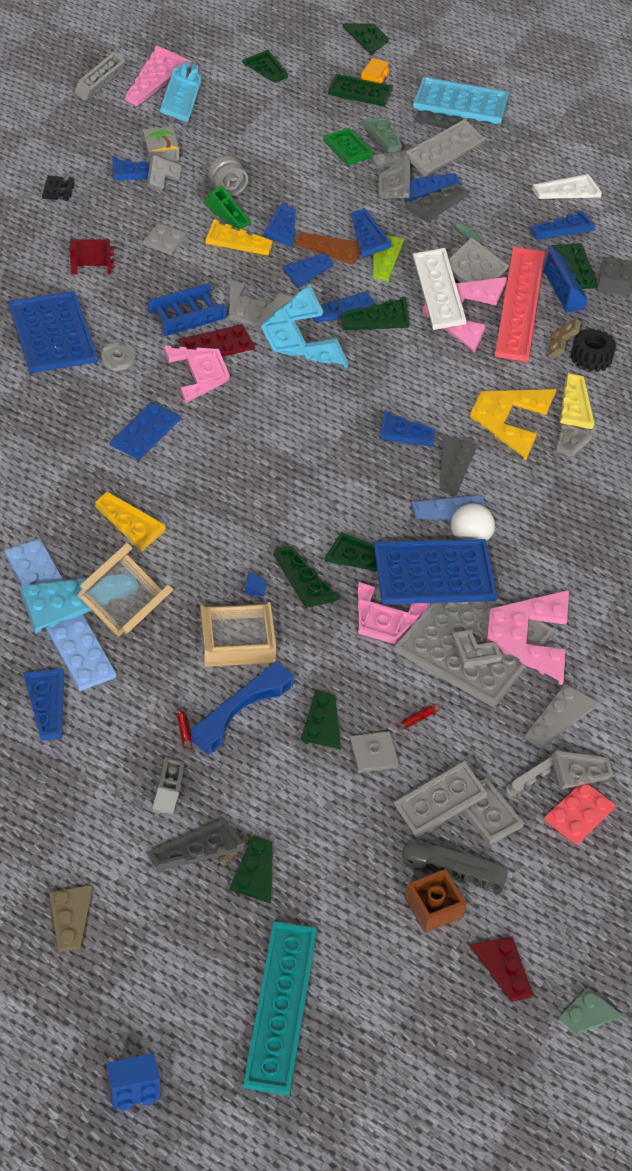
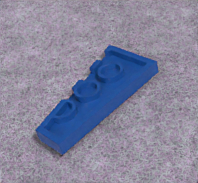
(567, 226)
(333, 309)
(47, 701)

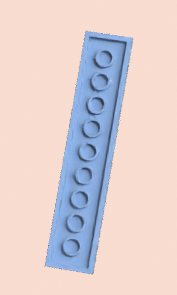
(71, 638)

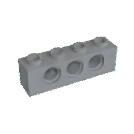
(99, 76)

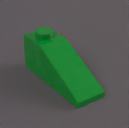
(225, 207)

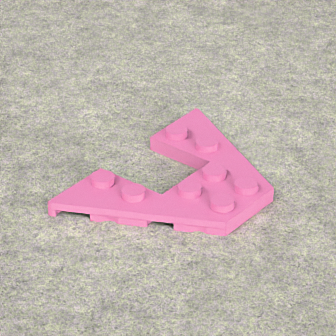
(483, 291)
(509, 630)

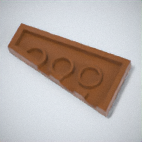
(340, 249)

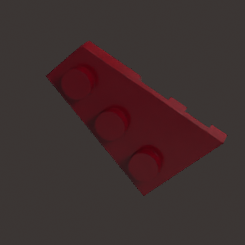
(505, 966)

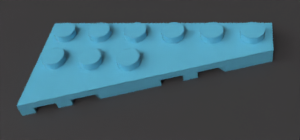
(53, 602)

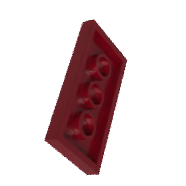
(227, 340)

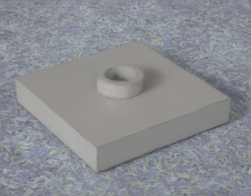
(374, 752)

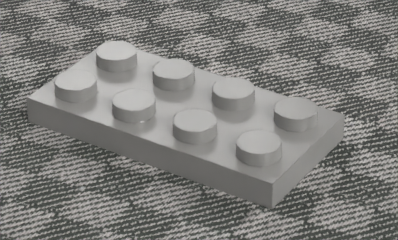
(440, 799)

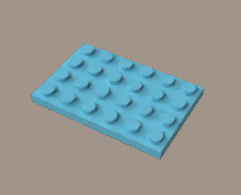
(461, 100)

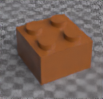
(435, 900)

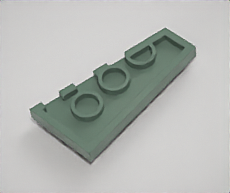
(383, 132)

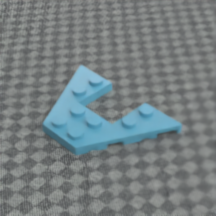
(286, 337)

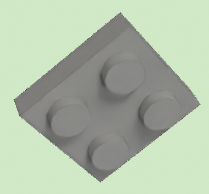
(164, 239)

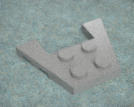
(251, 310)

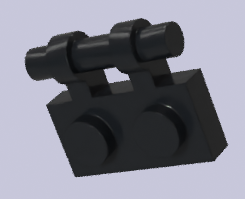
(53, 188)

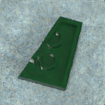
(322, 721)
(255, 871)

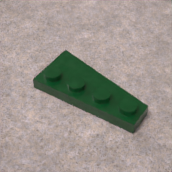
(383, 316)
(352, 552)
(304, 580)

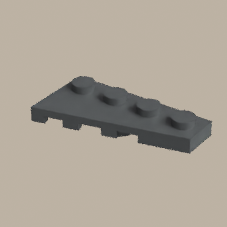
(436, 203)
(455, 463)
(199, 845)

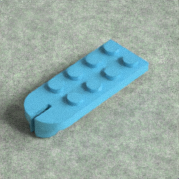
(181, 92)

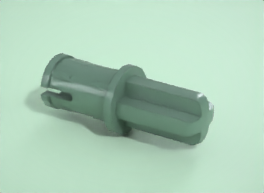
(467, 232)

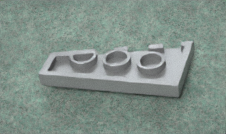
(560, 714)

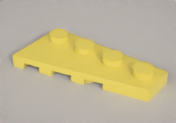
(576, 403)

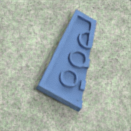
(443, 508)

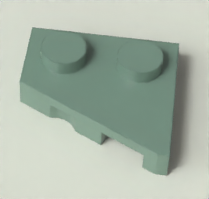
(588, 1012)

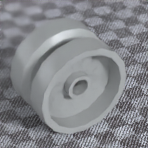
(228, 173)

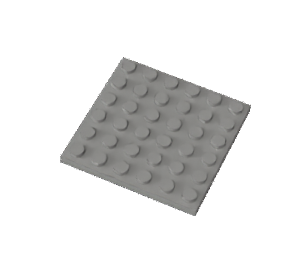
(432, 647)

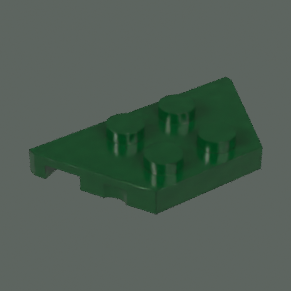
(367, 35)

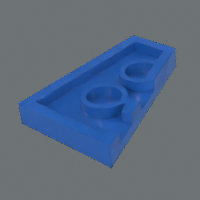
(282, 225)

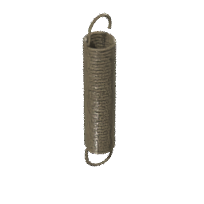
(228, 857)

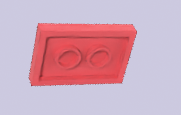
(580, 813)

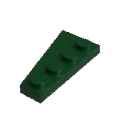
(579, 264)

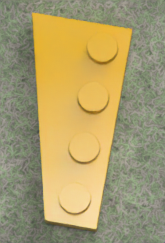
(230, 238)
(133, 523)

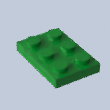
(348, 146)

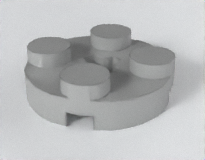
(125, 357)

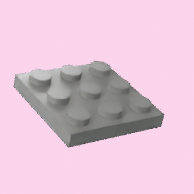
(476, 263)

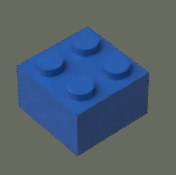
(133, 1081)

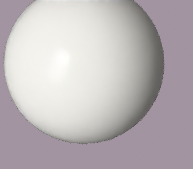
(472, 522)

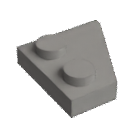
(572, 440)

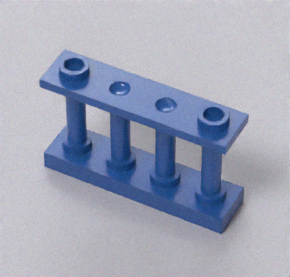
(189, 320)

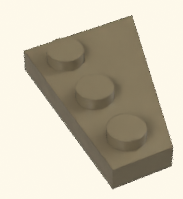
(70, 916)

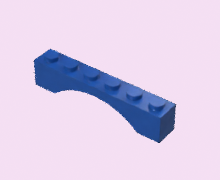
(270, 684)

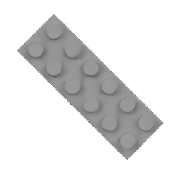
(445, 147)

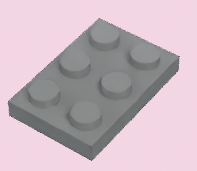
(493, 815)

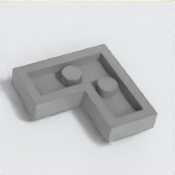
(161, 169)
(474, 654)

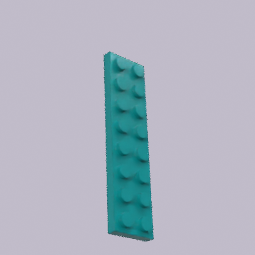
(280, 1009)

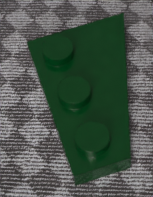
(266, 65)

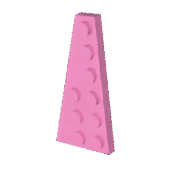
(154, 75)

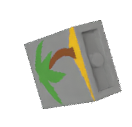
(161, 143)

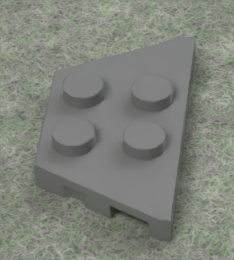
(395, 181)

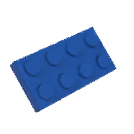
(145, 430)

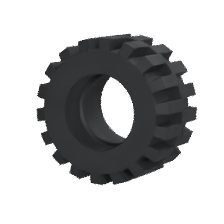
(593, 350)

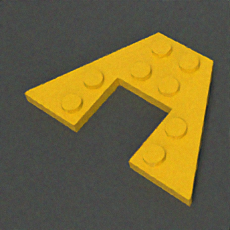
(494, 407)

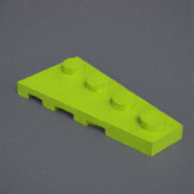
(385, 260)

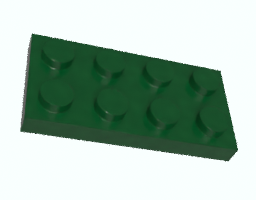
(360, 90)

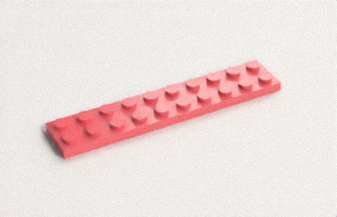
(520, 304)

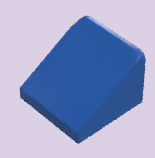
(255, 585)

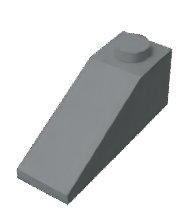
(168, 786)

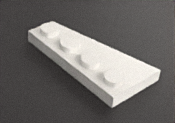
(571, 187)

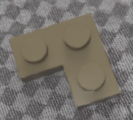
(560, 336)

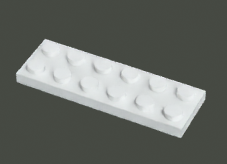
(439, 289)

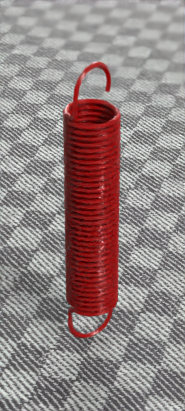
(419, 716)
(183, 726)

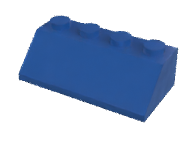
(564, 281)

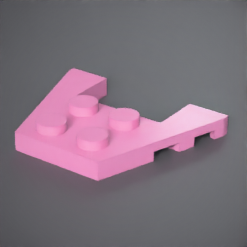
(206, 367)
(382, 621)

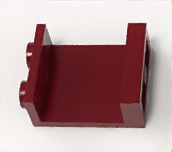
(91, 253)

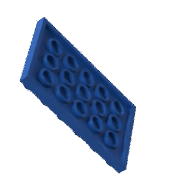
(52, 332)
(434, 571)

